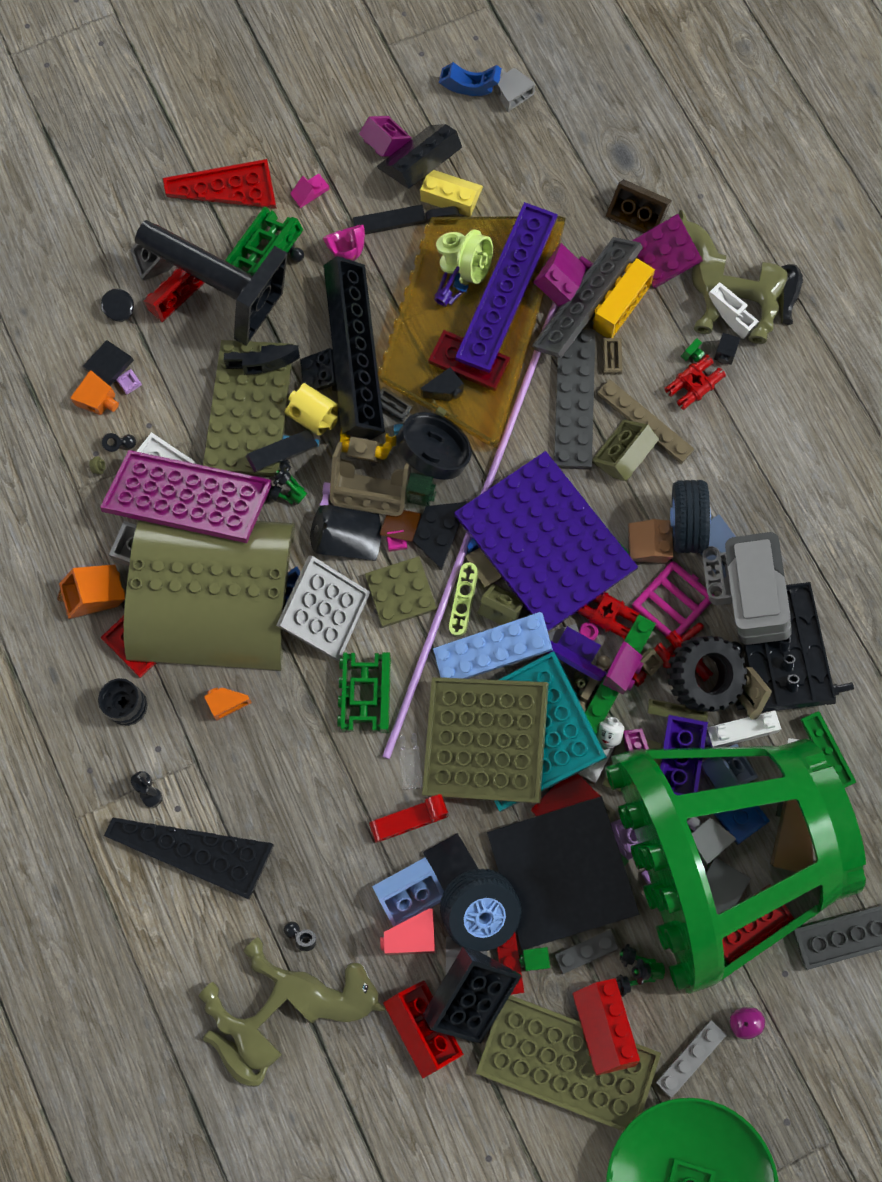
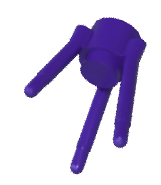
(444, 295)

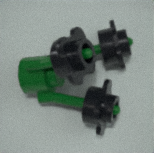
(281, 477)
(641, 971)

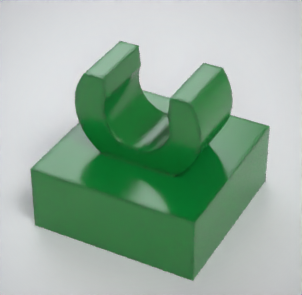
(693, 351)

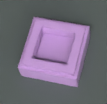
(128, 381)

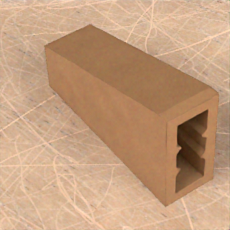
(793, 842)

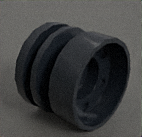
(115, 695)

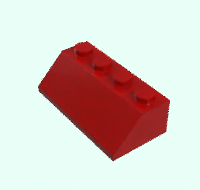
(172, 294)
(606, 1027)
(426, 1047)

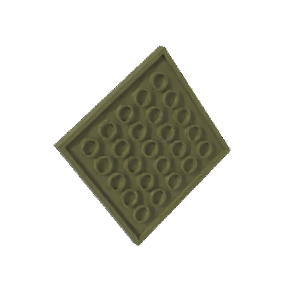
(485, 739)

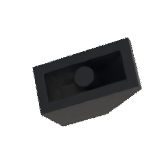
(443, 387)

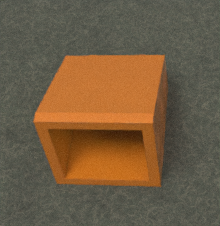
(91, 590)

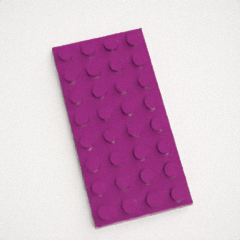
(186, 496)

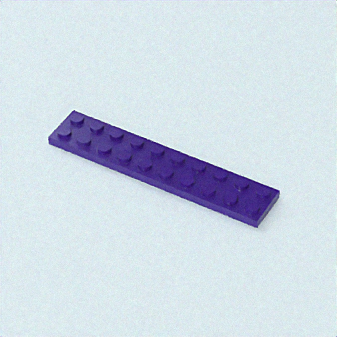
(506, 287)

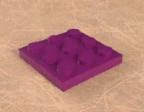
(668, 250)

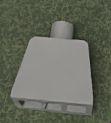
(514, 88)
(709, 838)

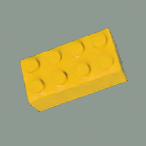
(623, 298)

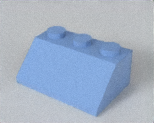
(409, 892)

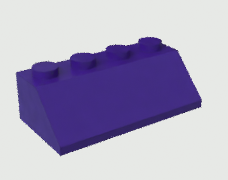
(683, 773)

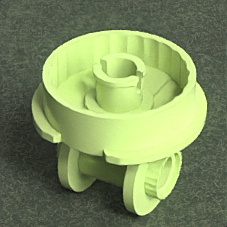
(469, 252)

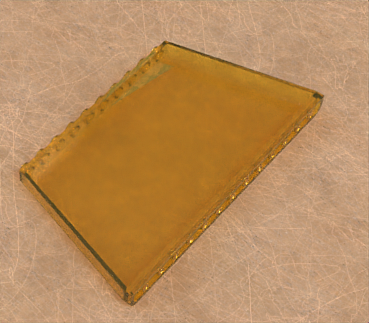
(423, 321)

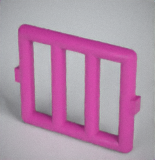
(662, 579)

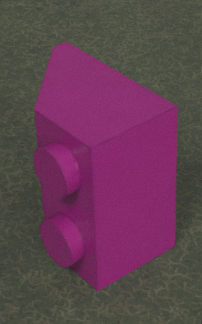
(383, 135)
(623, 668)

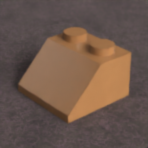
(651, 541)

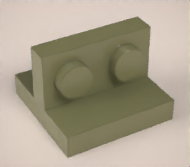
(500, 605)

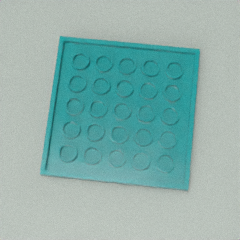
(569, 737)

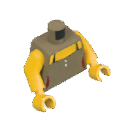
(367, 449)

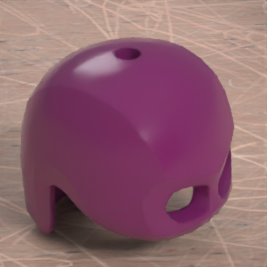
(755, 1022)

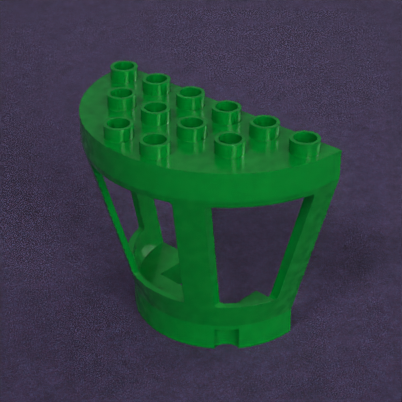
(675, 867)

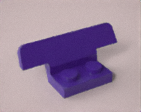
(578, 652)

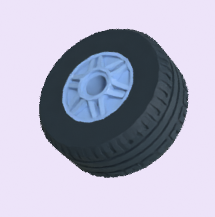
(690, 516)
(480, 910)

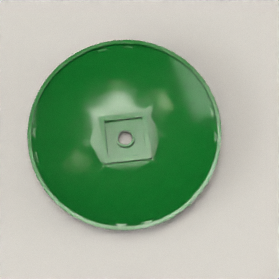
(690, 1142)

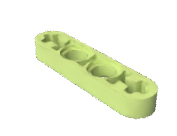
(463, 599)

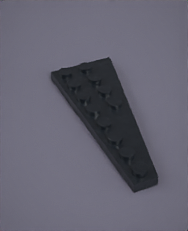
(216, 858)

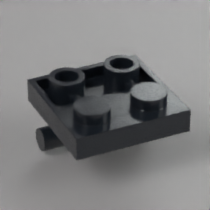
(319, 370)

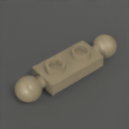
(604, 663)

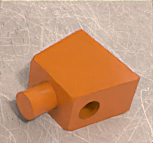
(94, 395)

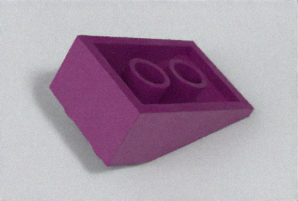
(561, 276)

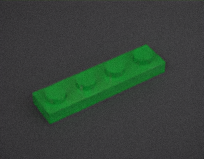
(821, 736)

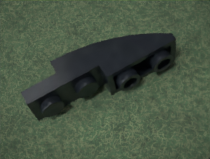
(269, 359)

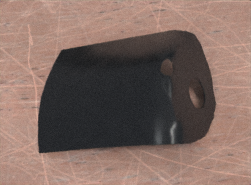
(347, 533)

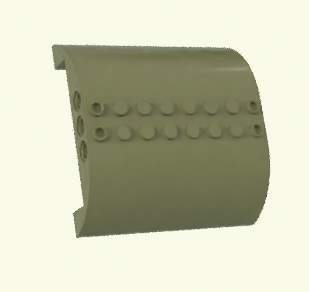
(207, 597)

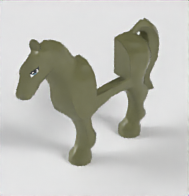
(304, 991)

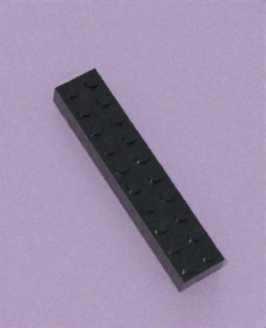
(353, 349)

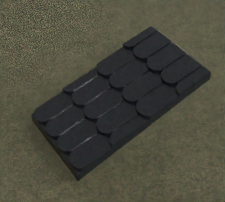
(799, 665)

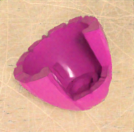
(346, 243)

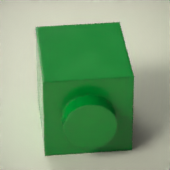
(535, 959)

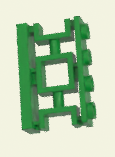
(256, 232)
(380, 692)

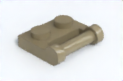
(757, 691)

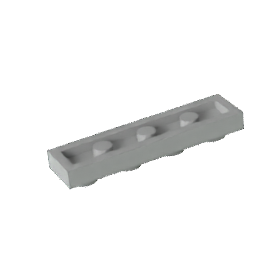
(690, 1058)

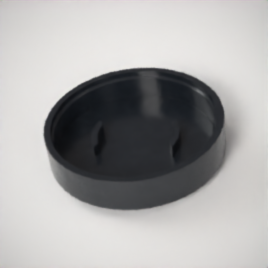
(434, 445)

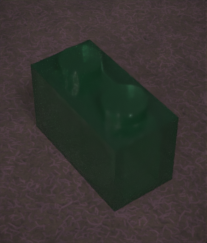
(421, 490)

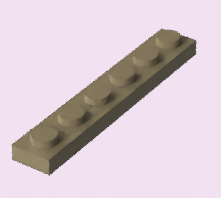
(634, 411)

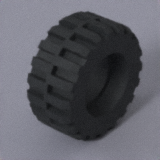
(729, 668)

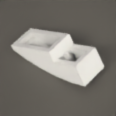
(732, 310)

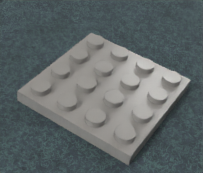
(323, 608)

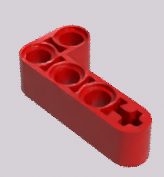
(409, 819)

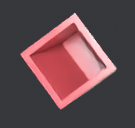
(411, 936)

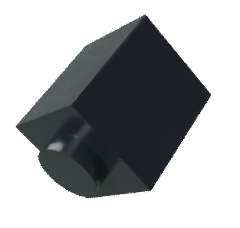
(727, 349)

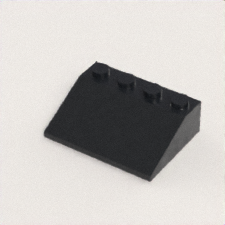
(421, 154)
(470, 996)

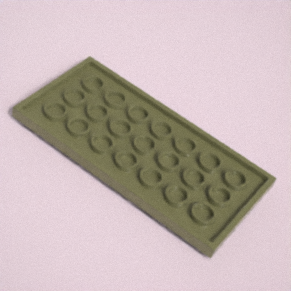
(245, 412)
(551, 1061)

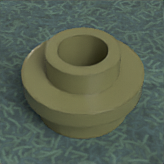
(97, 465)

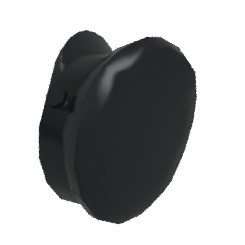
(117, 305)

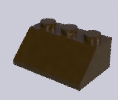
(637, 207)

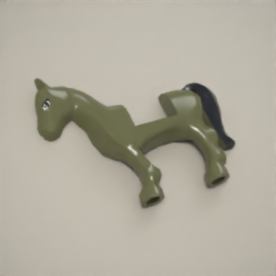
(772, 286)

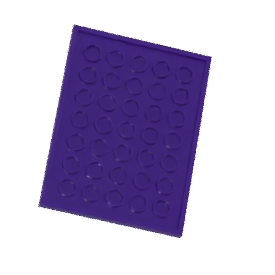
(545, 540)

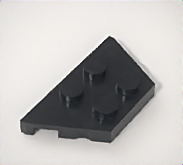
(437, 531)

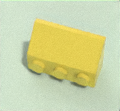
(448, 191)

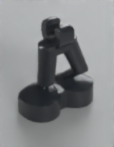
(142, 784)

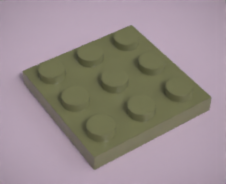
(400, 592)

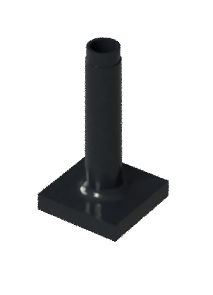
(253, 293)

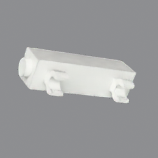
(742, 730)

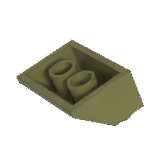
(625, 449)

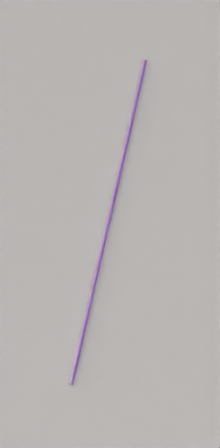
(463, 550)

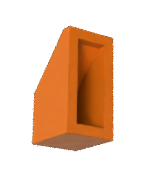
(225, 701)

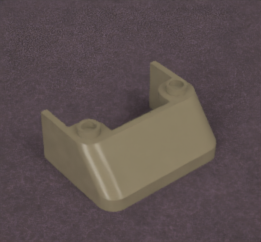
(367, 492)

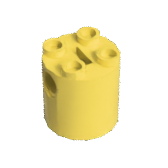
(312, 409)

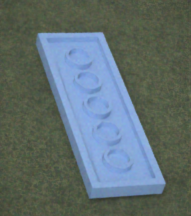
(493, 648)

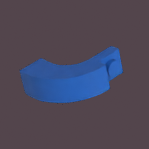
(469, 82)

